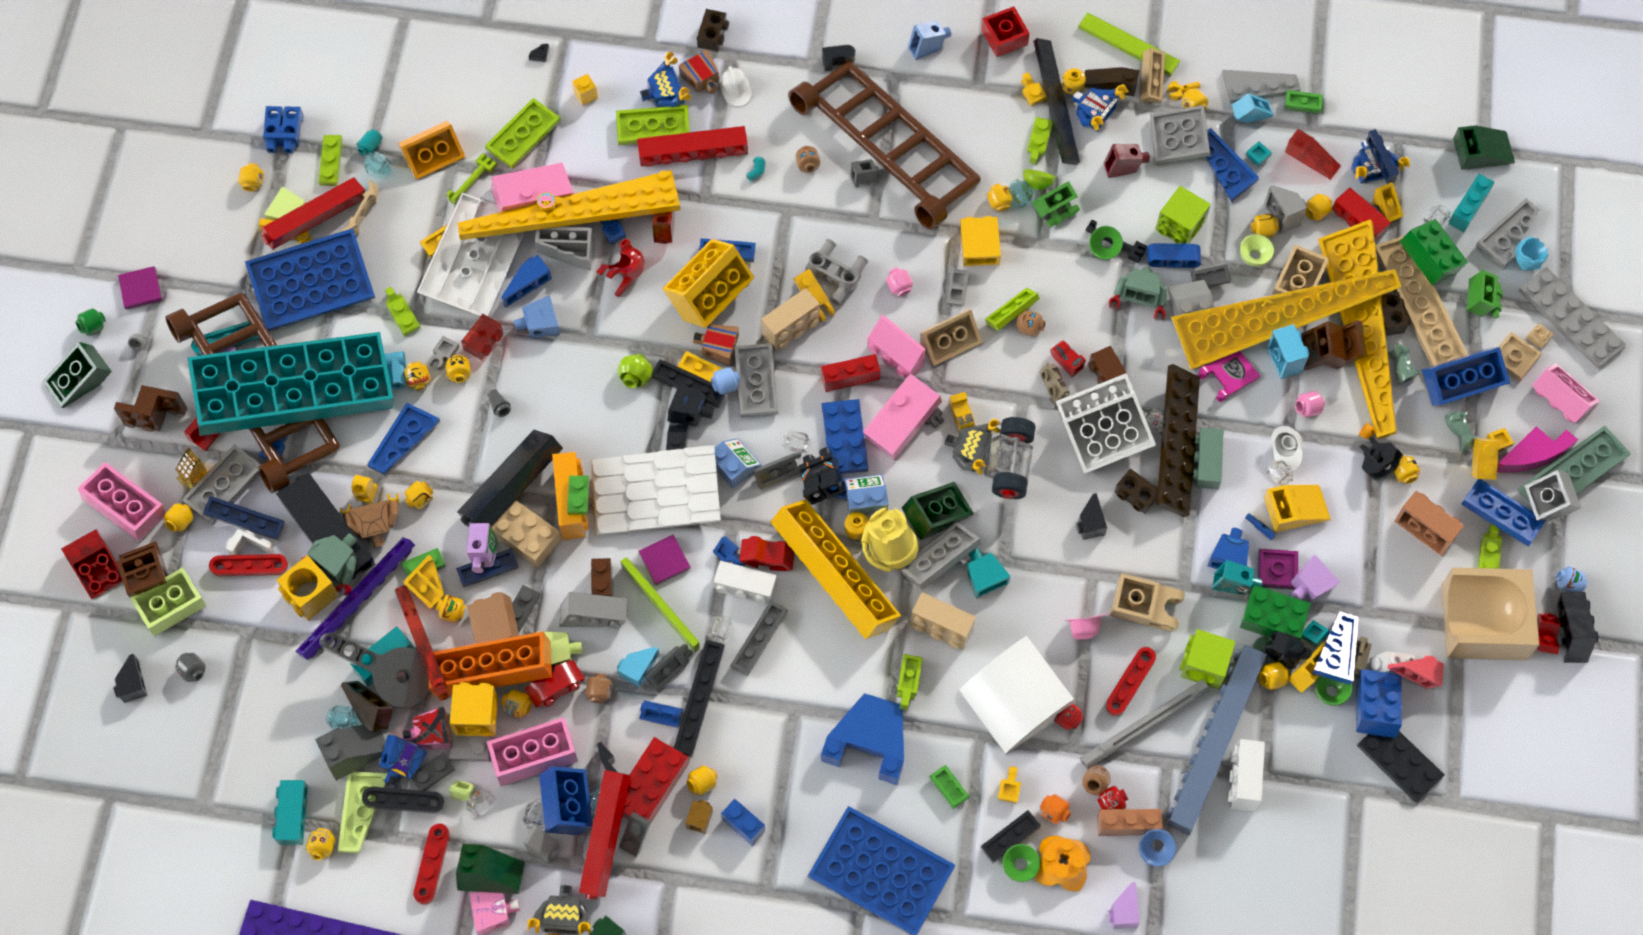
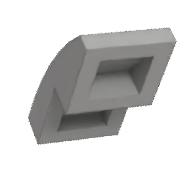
(957, 287)

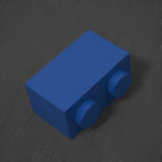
(743, 822)

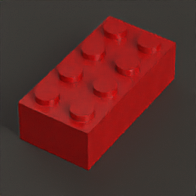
(653, 779)

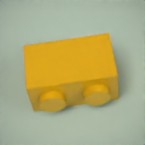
(1485, 458)

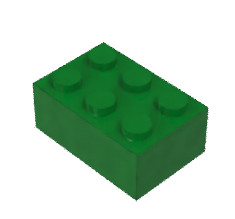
(1433, 251)
(1274, 611)

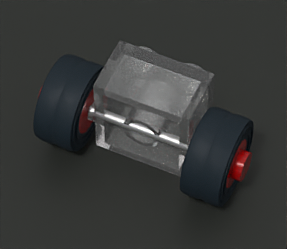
(1010, 458)

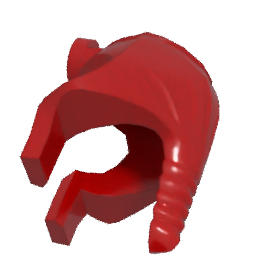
(629, 266)

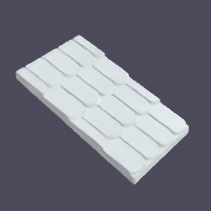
(470, 270)
(655, 490)

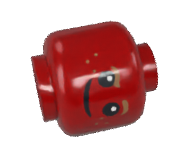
(1069, 717)

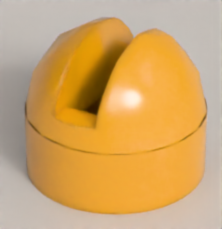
(1367, 431)

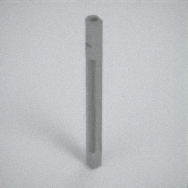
(1144, 724)

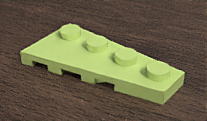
(356, 816)

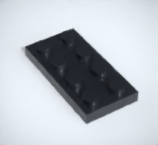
(1402, 763)

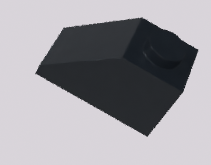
(677, 436)
(1091, 520)
(130, 681)

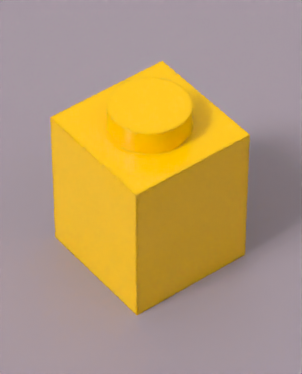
(584, 89)

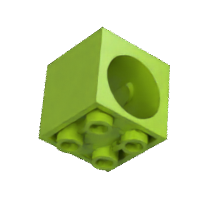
(1182, 216)
(1206, 658)

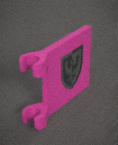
(1232, 372)

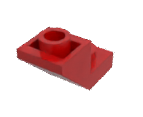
(1548, 631)

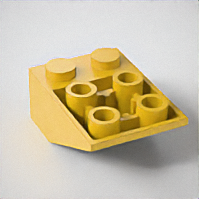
(1295, 506)

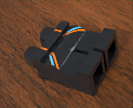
(820, 475)

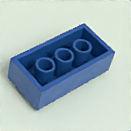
(1465, 376)

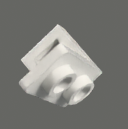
(237, 542)
(1381, 661)

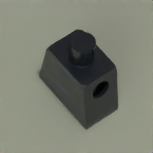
(688, 406)

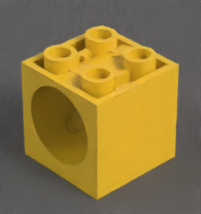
(302, 573)
(474, 710)

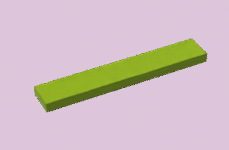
(1123, 40)
(660, 604)

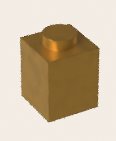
(699, 816)

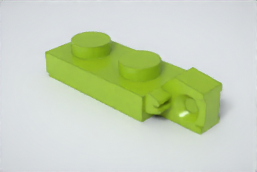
(1039, 138)
(401, 312)
(1490, 549)
(909, 679)

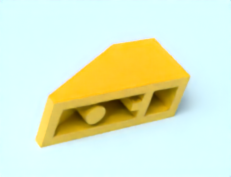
(1303, 676)

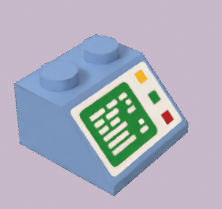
(734, 461)
(866, 494)

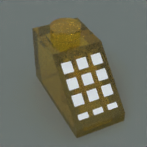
(190, 469)

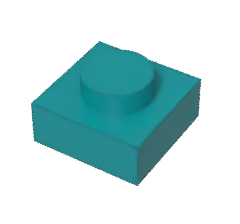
(1258, 153)
(1315, 633)

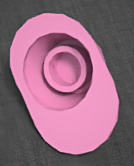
(1085, 628)

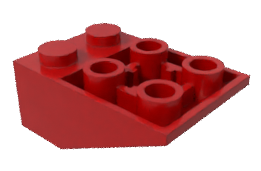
(93, 563)

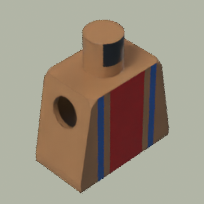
(700, 72)
(718, 342)

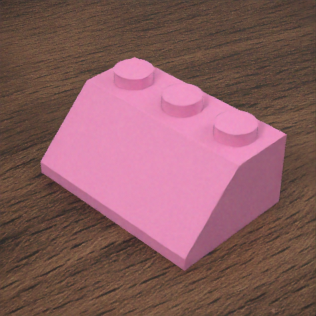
(896, 347)
(1565, 393)

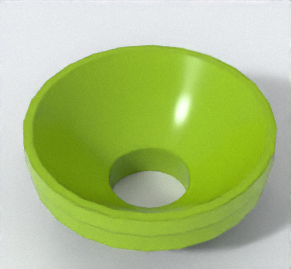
(1038, 179)

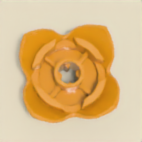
(1069, 876)

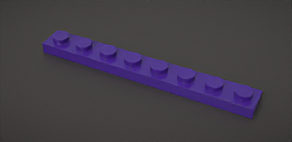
(356, 597)

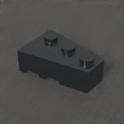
(1577, 625)

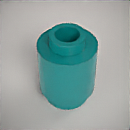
(369, 142)

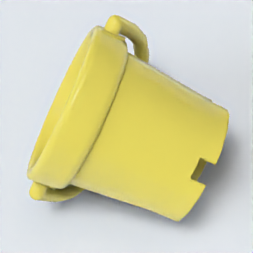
(889, 540)

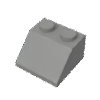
(1285, 206)
(1190, 297)
(1552, 496)

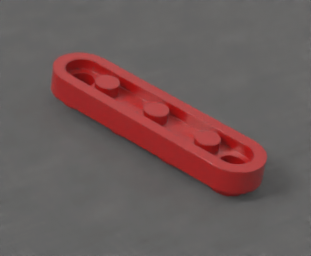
(248, 565)
(1130, 681)
(431, 864)

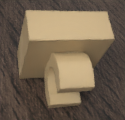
(1539, 336)

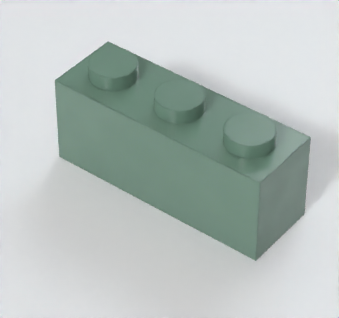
(1208, 458)

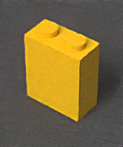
(980, 241)

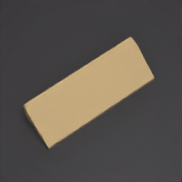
(1152, 76)

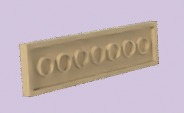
(1422, 305)

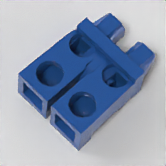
(282, 128)

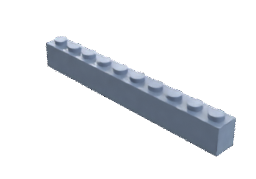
(1216, 740)

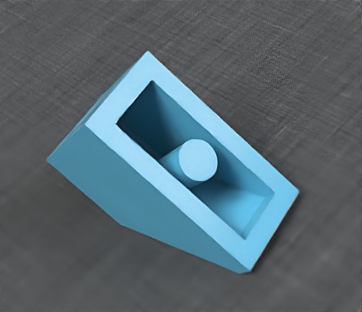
(1252, 109)
(637, 665)

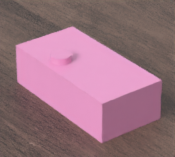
(525, 186)
(902, 416)
(121, 501)
(532, 751)

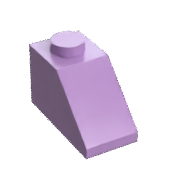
(1124, 910)

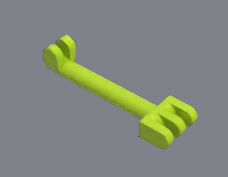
(483, 165)

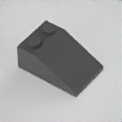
(350, 749)

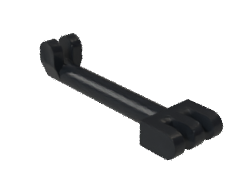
(1136, 251)

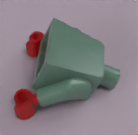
(1142, 288)
(335, 559)

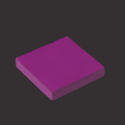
(140, 287)
(664, 559)
(1277, 568)

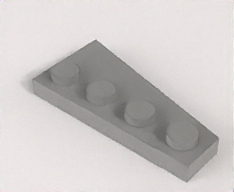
(1258, 84)
(1507, 234)
(470, 748)

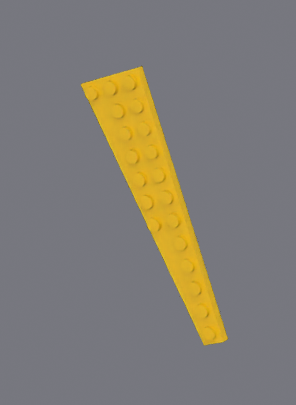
(620, 200)
(1350, 256)
(1236, 326)

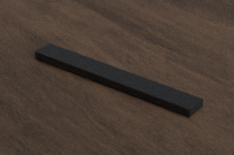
(1056, 101)

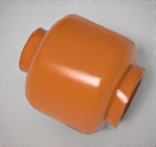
(1055, 809)

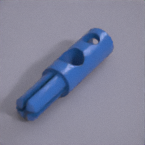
(1261, 526)

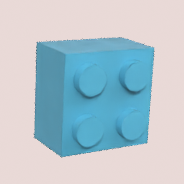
(1287, 351)

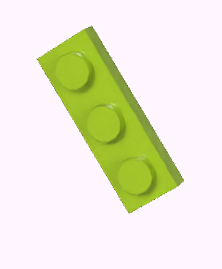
(330, 160)
(1012, 309)

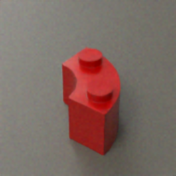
(767, 553)
(564, 680)

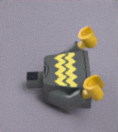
(972, 445)
(561, 915)

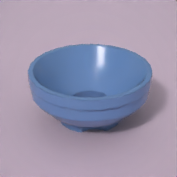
(1155, 857)

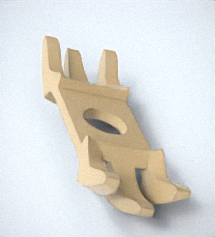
(370, 198)

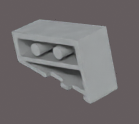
(566, 244)
(592, 611)

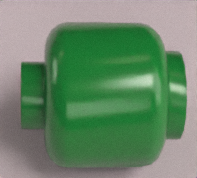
(90, 322)

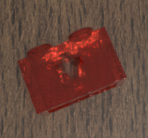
(482, 337)

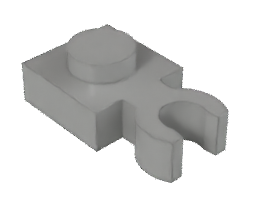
(444, 350)

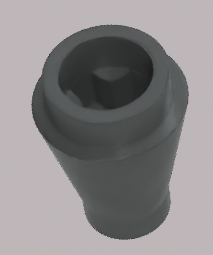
(499, 404)

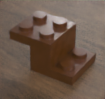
(1334, 344)
(150, 408)
(142, 569)

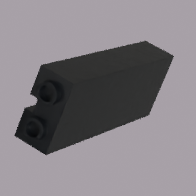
(510, 479)
(319, 517)

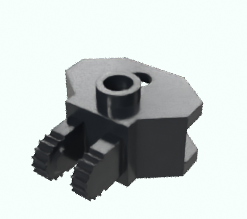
(1380, 457)
(1287, 650)

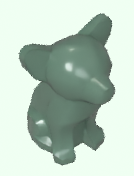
(1404, 369)
(1459, 426)

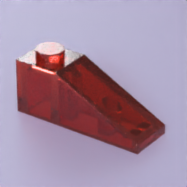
(1312, 154)
(663, 227)

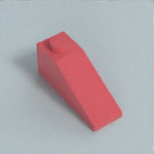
(1424, 672)

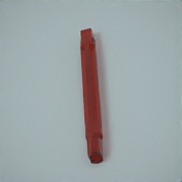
(422, 642)

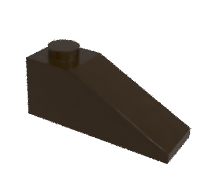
(1111, 78)
(368, 706)

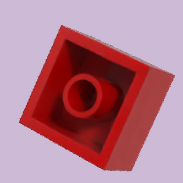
(1005, 31)

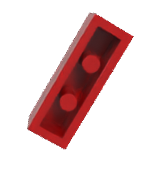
(1357, 210)
(850, 373)

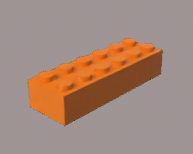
(497, 662)

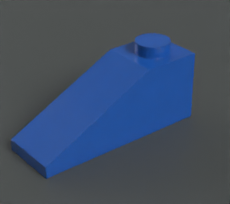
(527, 279)

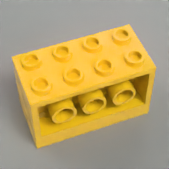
(708, 283)

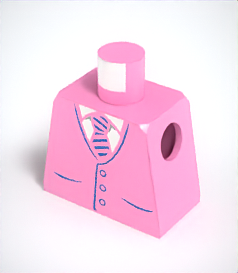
(491, 910)

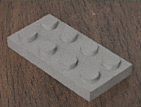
(757, 380)
(224, 480)
(940, 555)

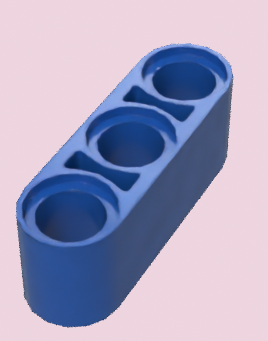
(1174, 255)

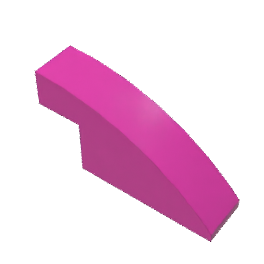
(1536, 451)

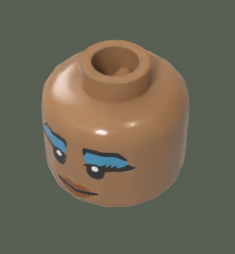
(807, 159)
(1030, 323)

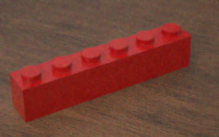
(692, 146)

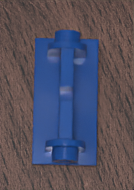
(660, 713)

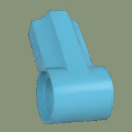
(396, 365)

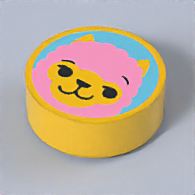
(546, 201)

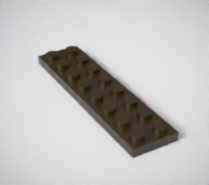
(1178, 441)

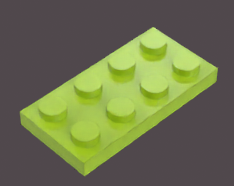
(651, 123)
(522, 133)

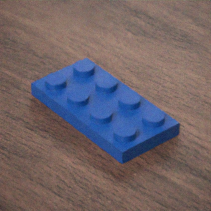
(845, 435)
(1503, 512)

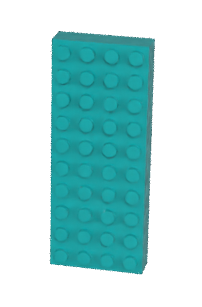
(289, 383)

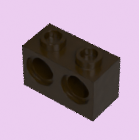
(709, 29)
(1394, 313)
(1141, 487)

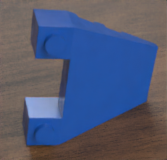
(873, 728)

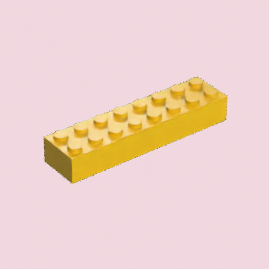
(835, 569)

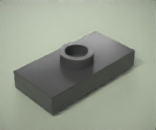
(1213, 276)

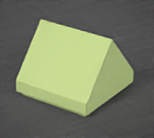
(461, 790)

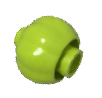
(635, 370)

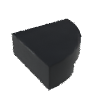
(539, 53)

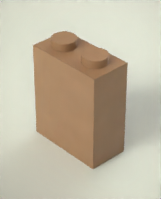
(493, 618)

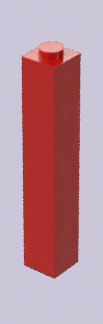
(312, 213)
(604, 834)

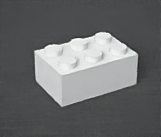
(1246, 775)

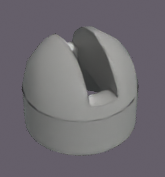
(132, 341)

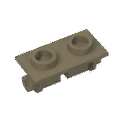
(1050, 377)
(1361, 656)

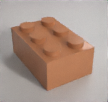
(1429, 523)

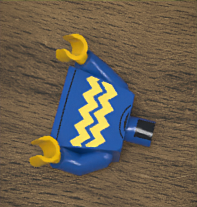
(664, 85)

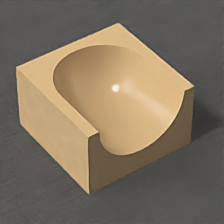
(1490, 614)

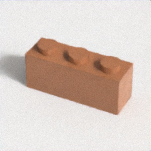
(1128, 821)

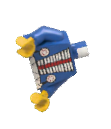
(1097, 105)
(1366, 168)

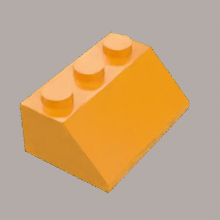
(431, 149)

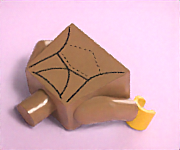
(372, 519)

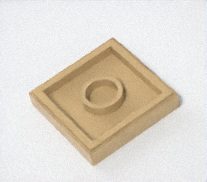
(1518, 356)

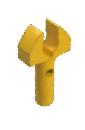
(1180, 89)

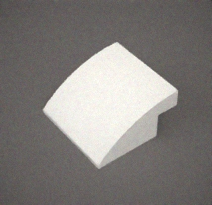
(1105, 423)
(1016, 695)

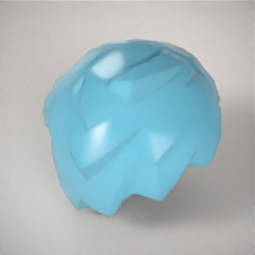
(1531, 254)

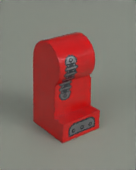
(1068, 358)

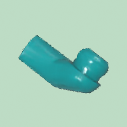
(759, 168)

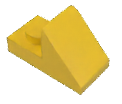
(1388, 202)

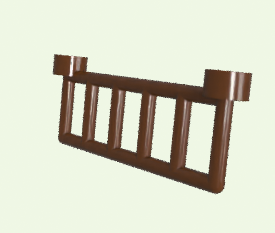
(930, 210)
(274, 471)

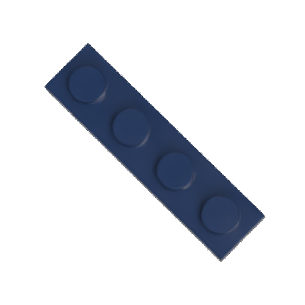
(243, 518)

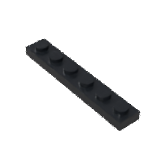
(699, 697)

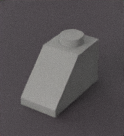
(541, 845)

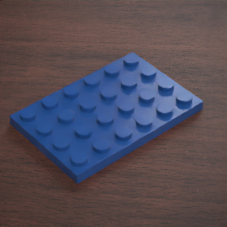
(310, 279)
(881, 871)

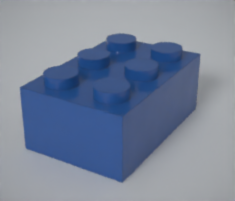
(1378, 703)
(565, 800)

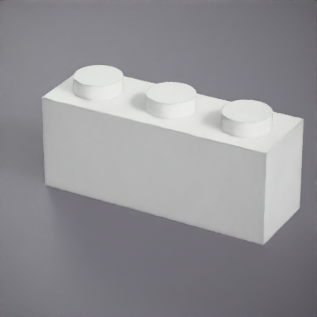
(745, 582)

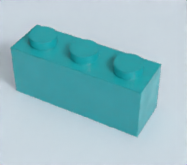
(1471, 202)
(390, 641)
(290, 812)

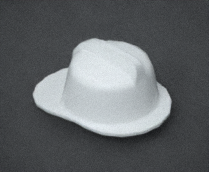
(735, 87)
(1287, 446)

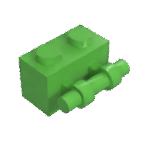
(1053, 200)
(1484, 294)

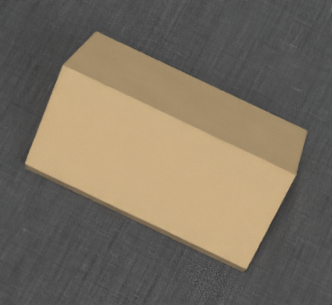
(950, 337)

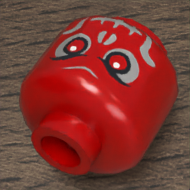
(1113, 799)

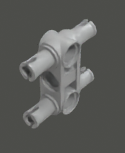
(835, 271)

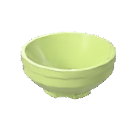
(1259, 244)

